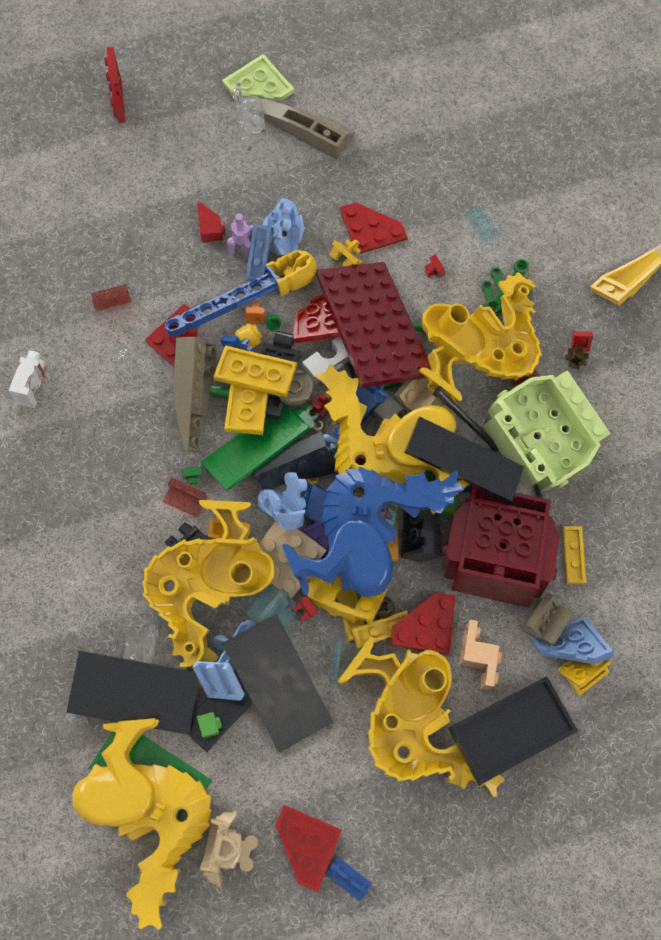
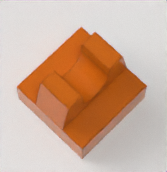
(255, 314)

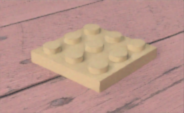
(303, 545)

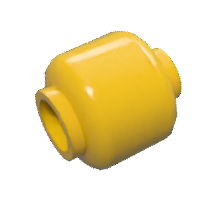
(249, 332)

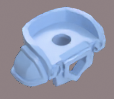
(285, 218)
(286, 506)

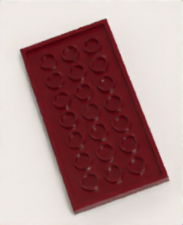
(373, 324)

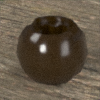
(390, 609)

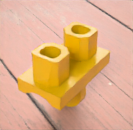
(340, 250)

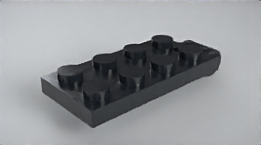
(281, 347)

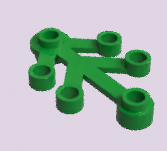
(488, 293)

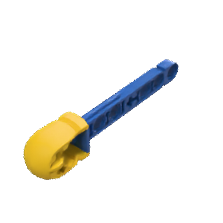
(297, 267)

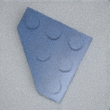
(576, 643)

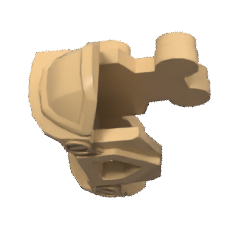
(226, 849)

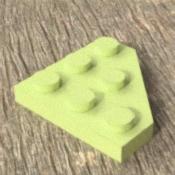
(260, 80)

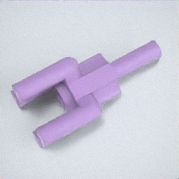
(240, 235)

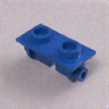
(348, 879)

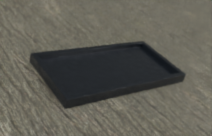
(277, 682)
(133, 690)
(512, 730)

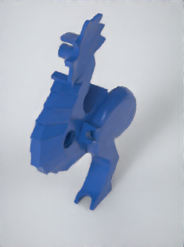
(359, 532)

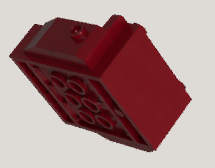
(485, 569)

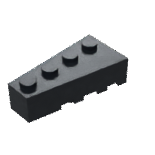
(306, 458)
(421, 537)

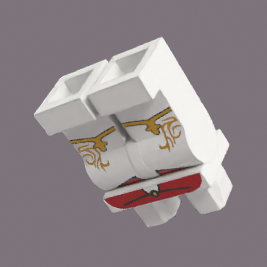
(27, 379)

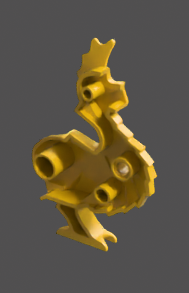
(482, 339)
(386, 449)
(209, 573)
(409, 714)
(144, 801)

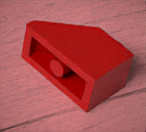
(210, 224)

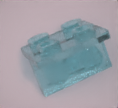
(272, 602)

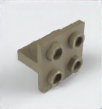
(547, 619)

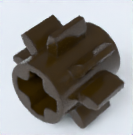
(577, 351)

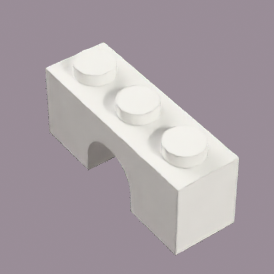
(318, 364)

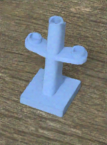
(219, 677)

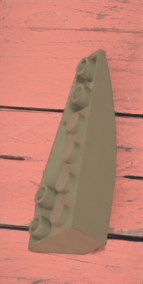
(308, 126)
(192, 386)

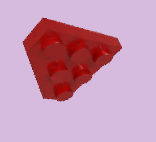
(371, 227)
(165, 344)
(427, 625)
(307, 845)

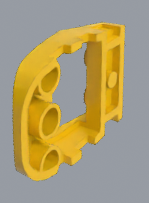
(323, 596)

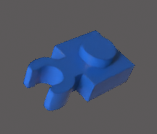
(233, 341)

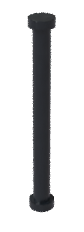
(439, 393)

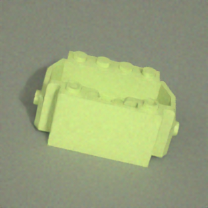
(528, 411)

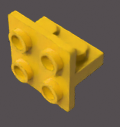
(583, 675)

